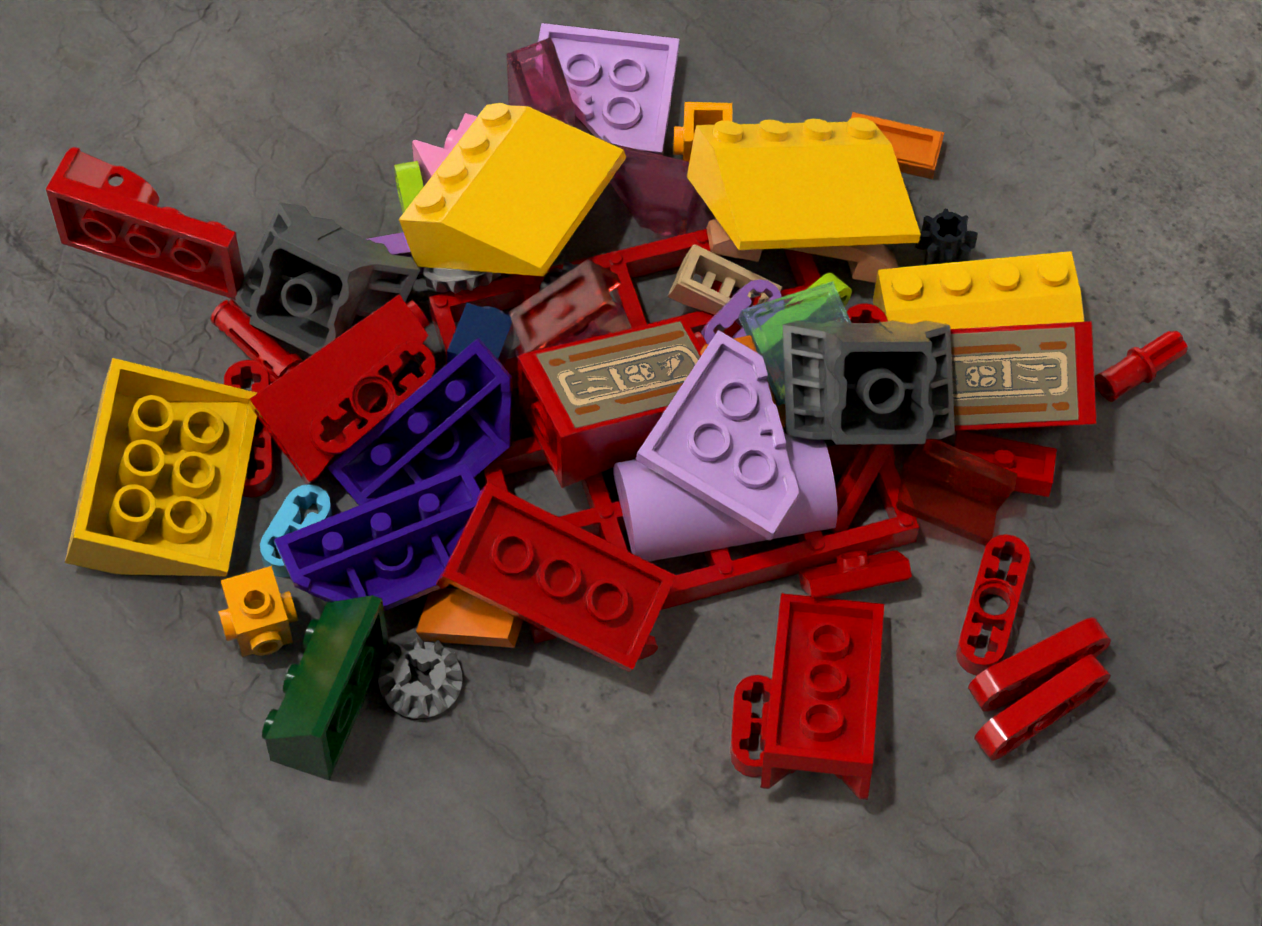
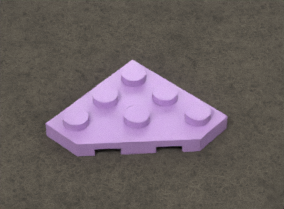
(618, 82)
(726, 439)

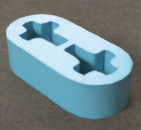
(289, 520)

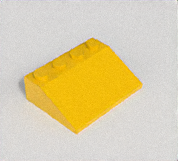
(802, 184)
(509, 193)
(983, 292)
(163, 475)

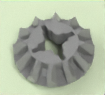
(457, 280)
(415, 699)

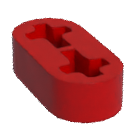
(744, 725)

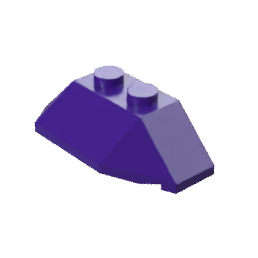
(447, 422)
(385, 545)

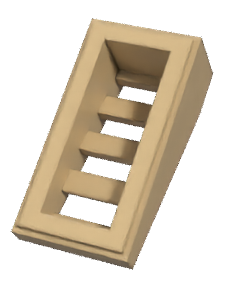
(712, 268)

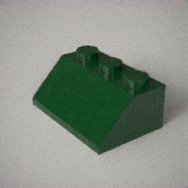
(327, 686)

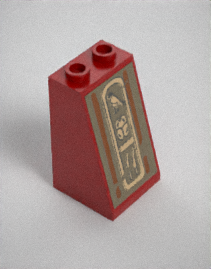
(1023, 376)
(603, 394)

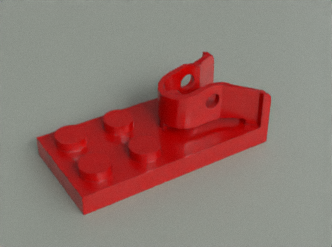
(132, 230)
(557, 577)
(824, 690)

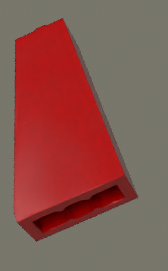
(297, 396)

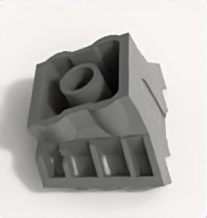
(318, 279)
(868, 381)

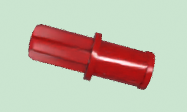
(1140, 365)

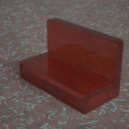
(564, 306)
(954, 490)

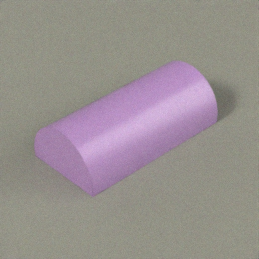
(672, 522)

